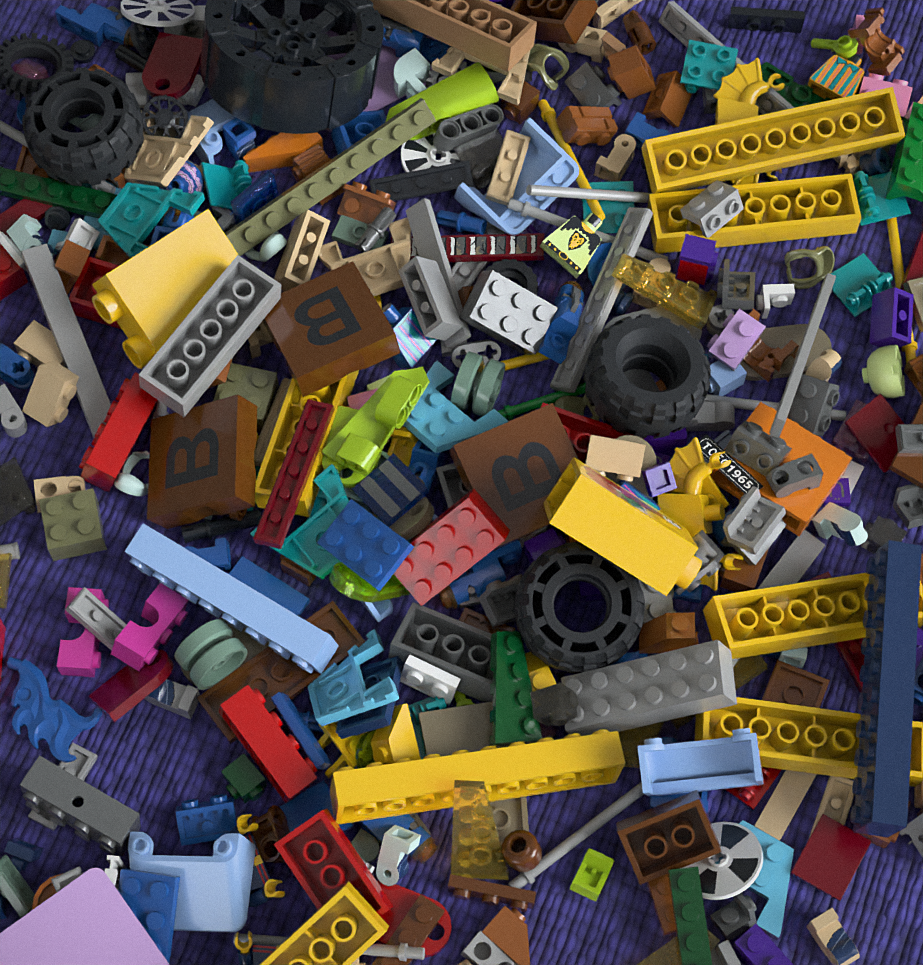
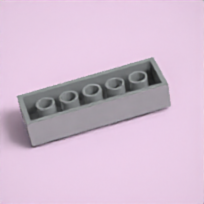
(210, 336)
(653, 689)

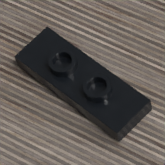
(766, 19)

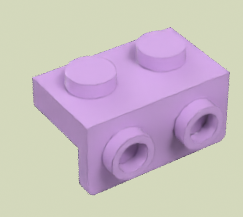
(736, 339)

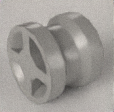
(714, 325)

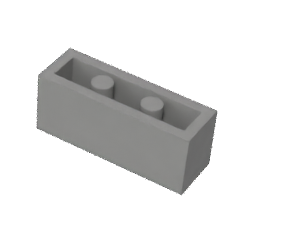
(430, 298)

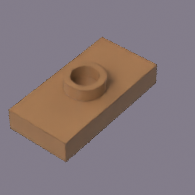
(611, 44)

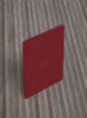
(875, 430)
(831, 857)

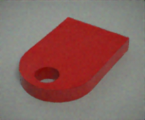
(402, 902)

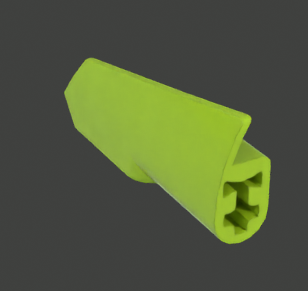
(453, 96)
(372, 426)

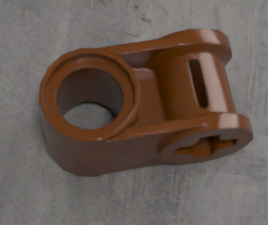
(271, 828)

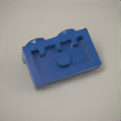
(206, 819)

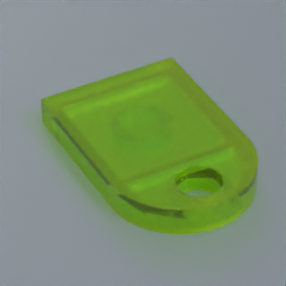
(356, 587)

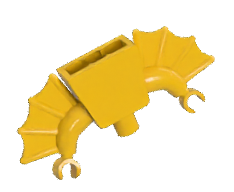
(738, 100)
(689, 505)

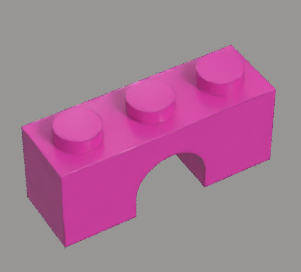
(139, 644)
(80, 655)

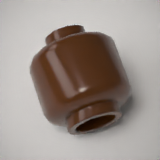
(521, 850)

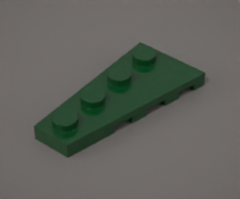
(794, 93)
(511, 692)

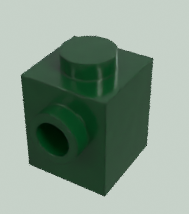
(244, 780)

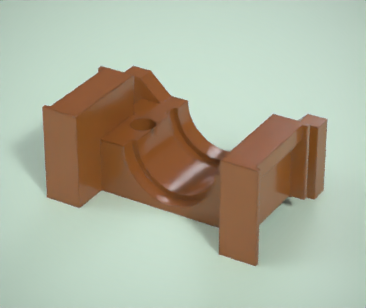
(882, 51)
(766, 359)

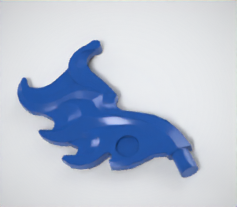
(45, 717)

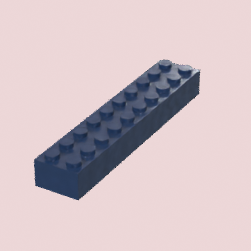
(887, 690)

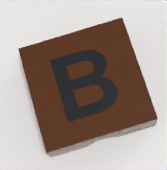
(330, 329)
(202, 462)
(516, 468)

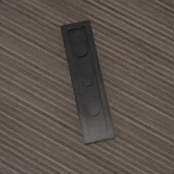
(424, 181)

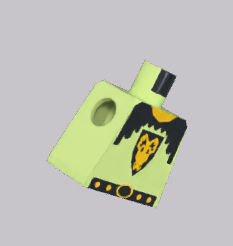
(574, 243)

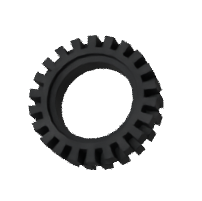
(34, 48)

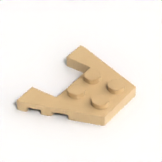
(510, 88)
(164, 156)
(377, 266)

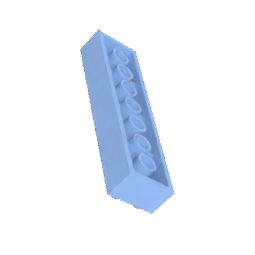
(236, 601)

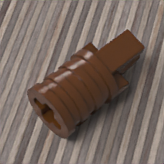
(639, 32)

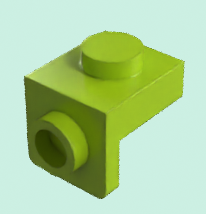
(592, 874)

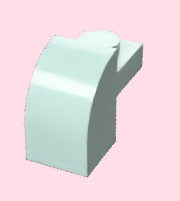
(410, 73)

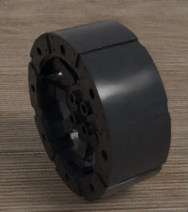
(289, 77)

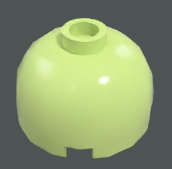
(885, 372)

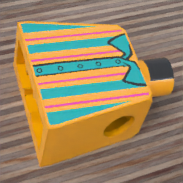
(837, 77)

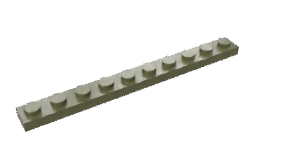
(330, 177)

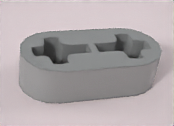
(475, 347)

